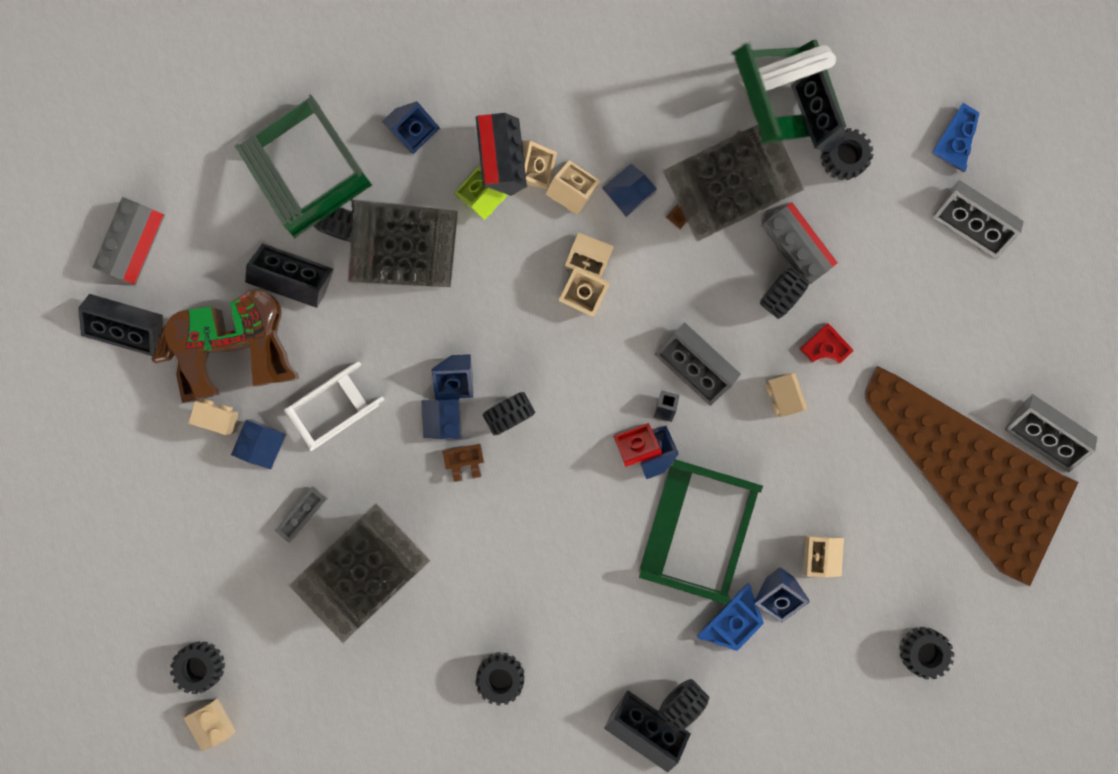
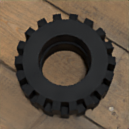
(863, 156)
(337, 224)
(784, 293)
(508, 413)
(937, 664)
(186, 678)
(495, 694)
(683, 705)

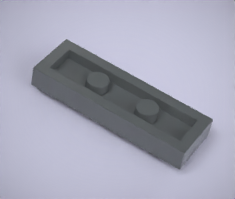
(301, 514)

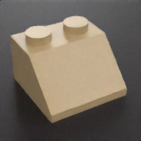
(538, 164)
(572, 187)
(584, 291)
(786, 395)
(214, 417)
(210, 725)

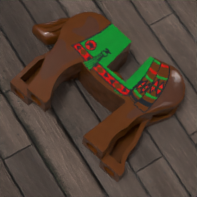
(202, 330)

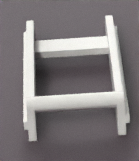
(797, 66)
(353, 394)

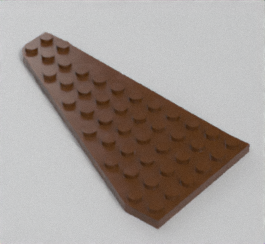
(991, 486)

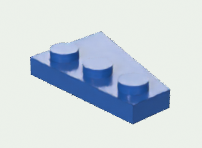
(957, 138)

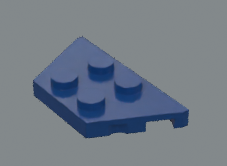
(735, 622)

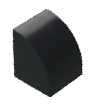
(666, 406)

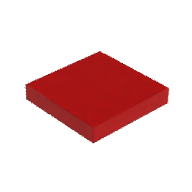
(637, 444)

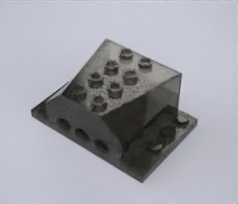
(732, 181)
(401, 244)
(359, 572)

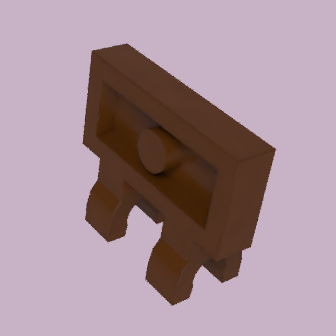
(463, 457)

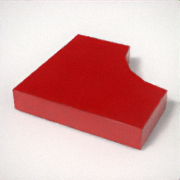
(826, 344)

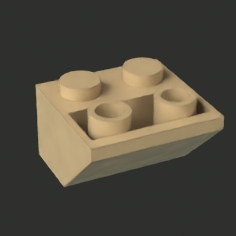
(589, 255)
(823, 556)

